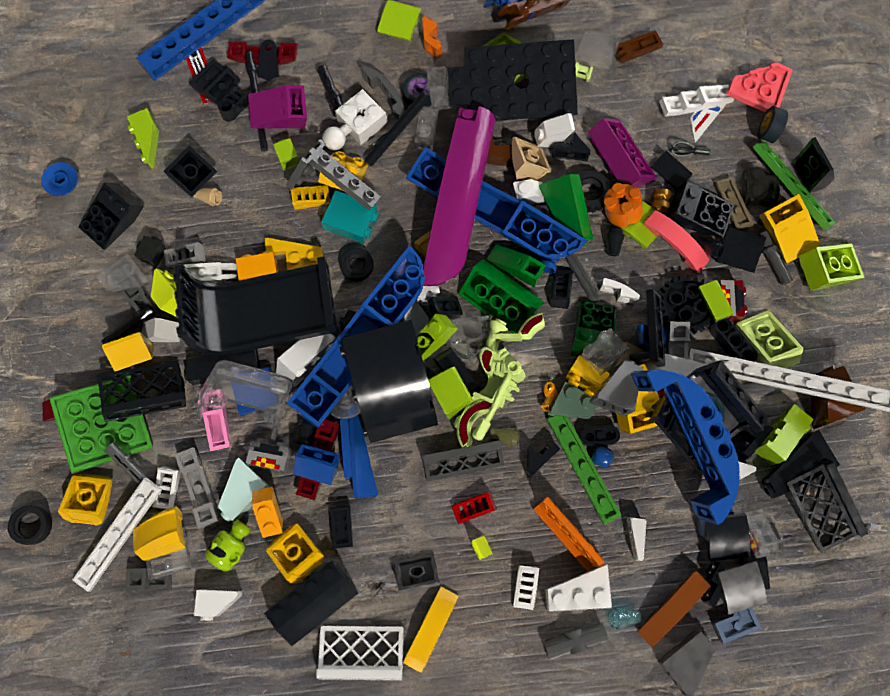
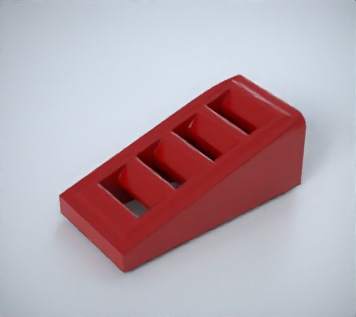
(492, 507)

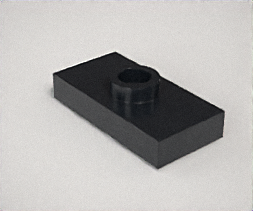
(341, 527)

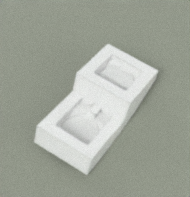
(624, 293)

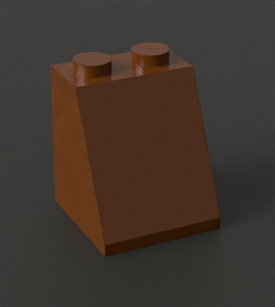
(828, 411)

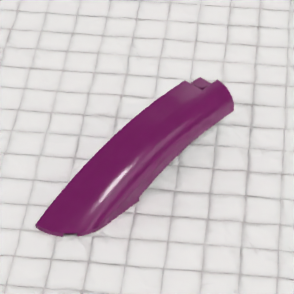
(458, 195)

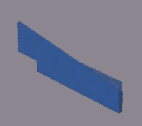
(356, 458)

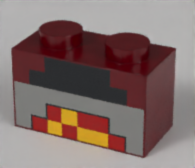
(735, 294)

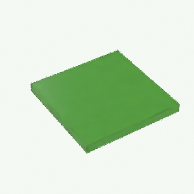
(86, 432)

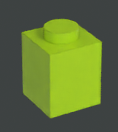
(286, 154)

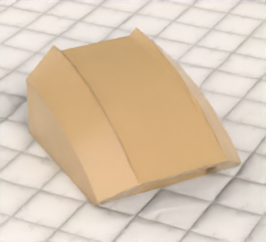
(529, 161)

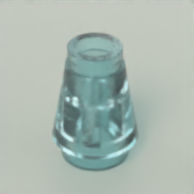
(623, 617)

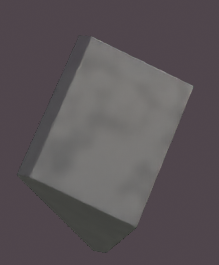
(416, 573)

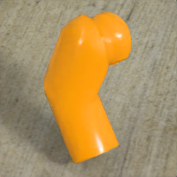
(550, 395)

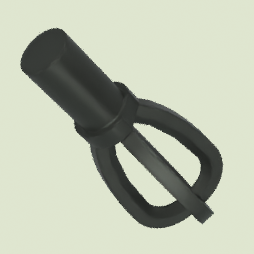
(692, 150)

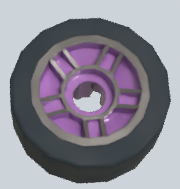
(415, 83)

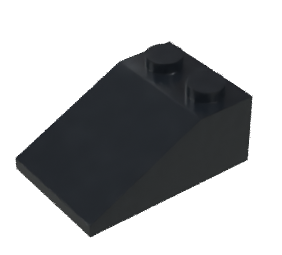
(813, 167)

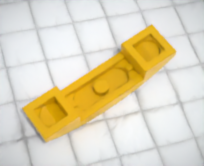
(431, 629)

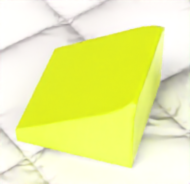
(481, 547)

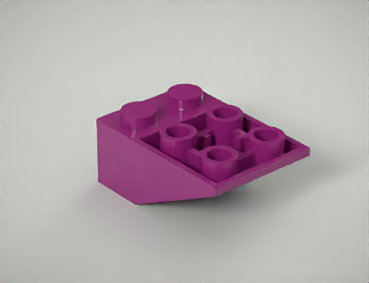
(278, 108)

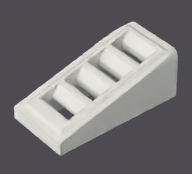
(173, 488)
(637, 533)
(535, 571)

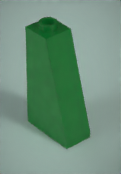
(568, 204)

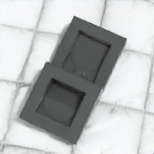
(138, 579)

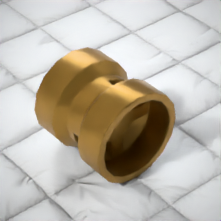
(661, 200)

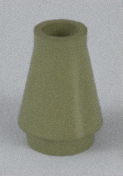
(508, 436)

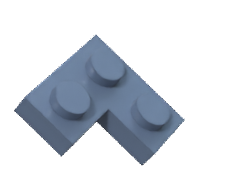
(737, 625)

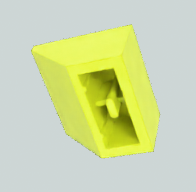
(163, 291)

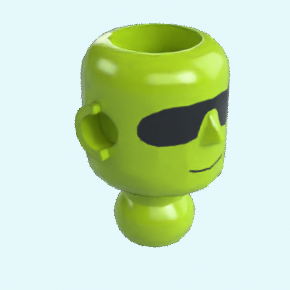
(227, 546)

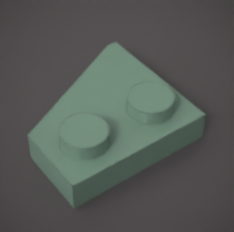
(572, 403)

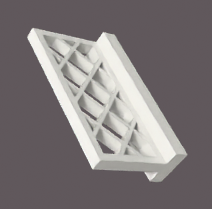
(355, 672)

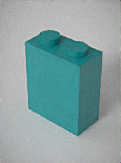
(349, 218)

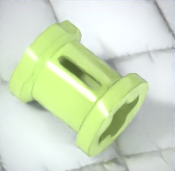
(583, 71)

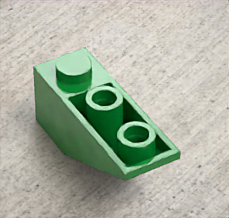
(517, 264)

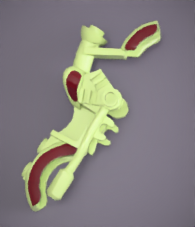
(501, 371)

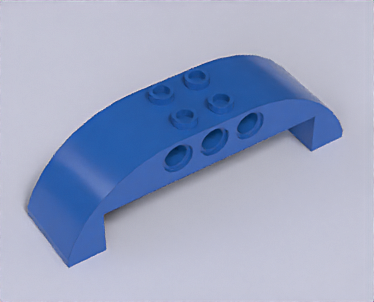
(706, 437)

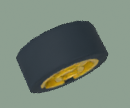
(773, 124)

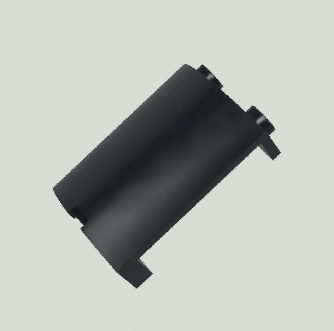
(389, 381)

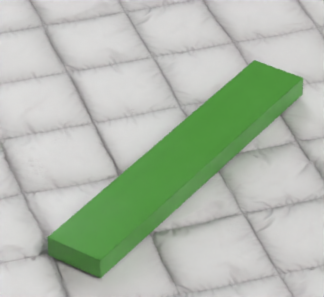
(794, 184)
(584, 468)

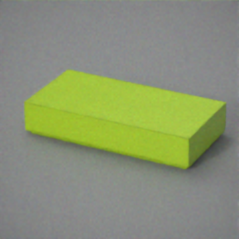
(715, 300)

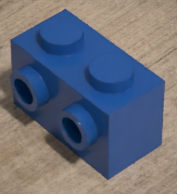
(316, 465)

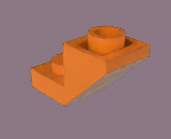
(430, 32)

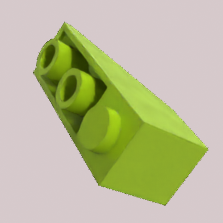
(146, 135)
(435, 335)

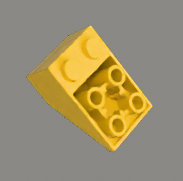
(791, 228)
(641, 417)

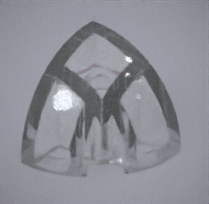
(470, 335)

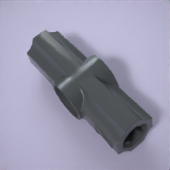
(575, 641)

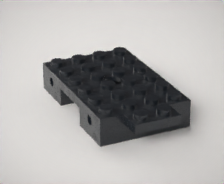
(491, 73)

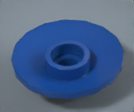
(55, 174)

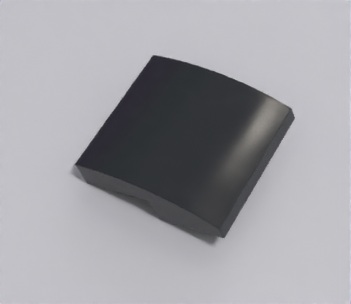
(214, 82)
(742, 249)
(729, 538)

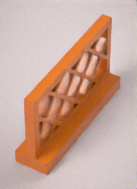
(568, 534)

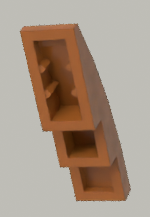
(673, 608)

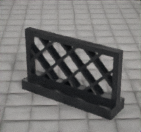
(141, 406)
(838, 493)

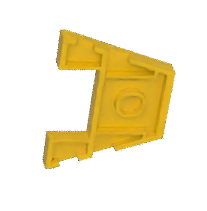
(297, 254)

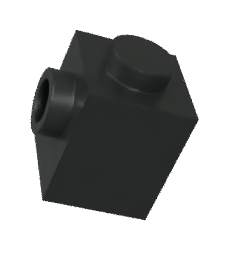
(150, 251)

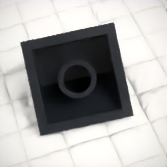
(190, 171)

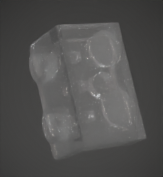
(604, 351)

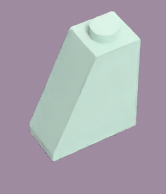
(238, 491)

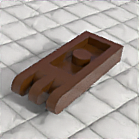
(638, 46)

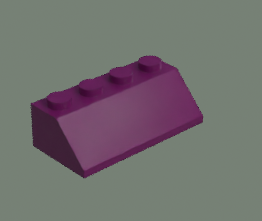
(621, 153)

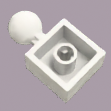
(359, 118)

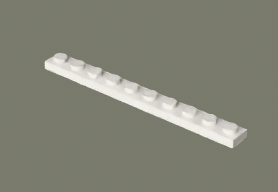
(799, 381)

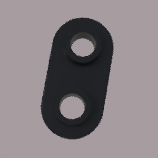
(599, 435)

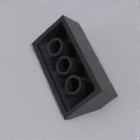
(311, 603)

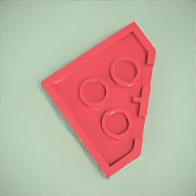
(761, 86)

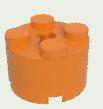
(623, 205)

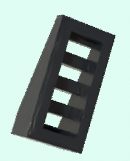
(561, 300)

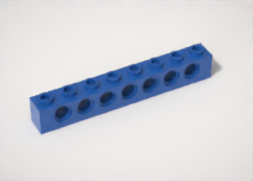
(193, 35)

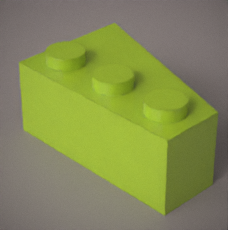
(785, 435)

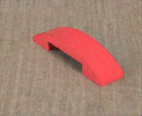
(678, 239)

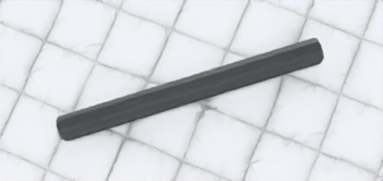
(577, 267)

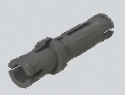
(774, 257)
(126, 463)

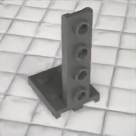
(335, 172)

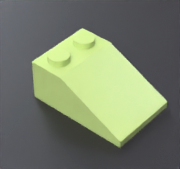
(771, 340)

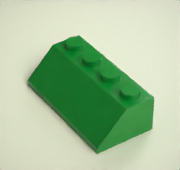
(499, 296)

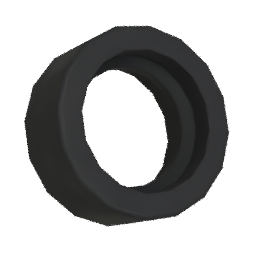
(16, 518)

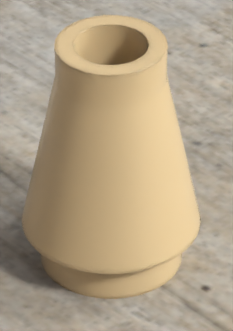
(209, 196)

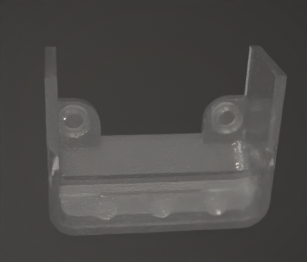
(248, 388)

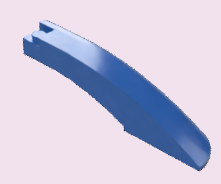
(503, 212)
(382, 308)

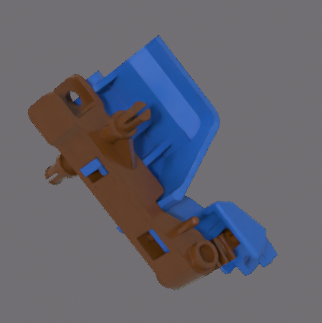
(525, 9)

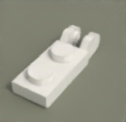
(212, 271)

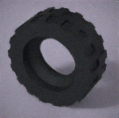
(601, 183)

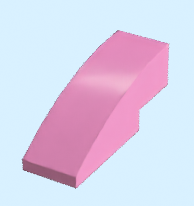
(217, 428)

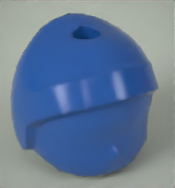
(602, 456)

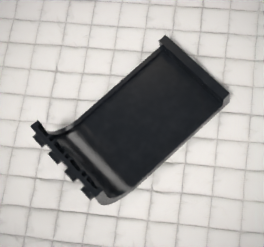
(254, 310)

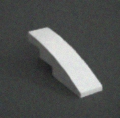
(694, 101)

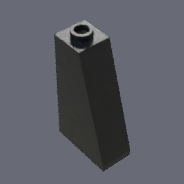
(200, 368)
(803, 457)

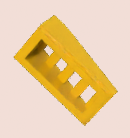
(302, 191)

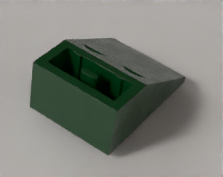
(590, 322)

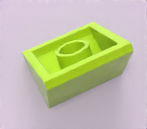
(450, 392)

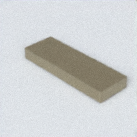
(728, 191)

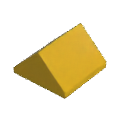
(128, 351)

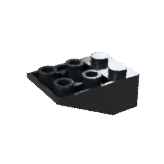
(700, 210)
(110, 214)

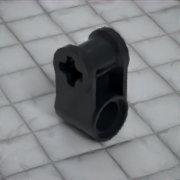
(235, 101)

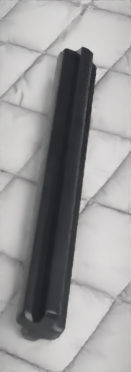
(397, 128)

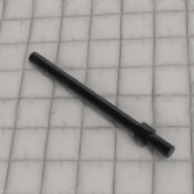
(251, 69)

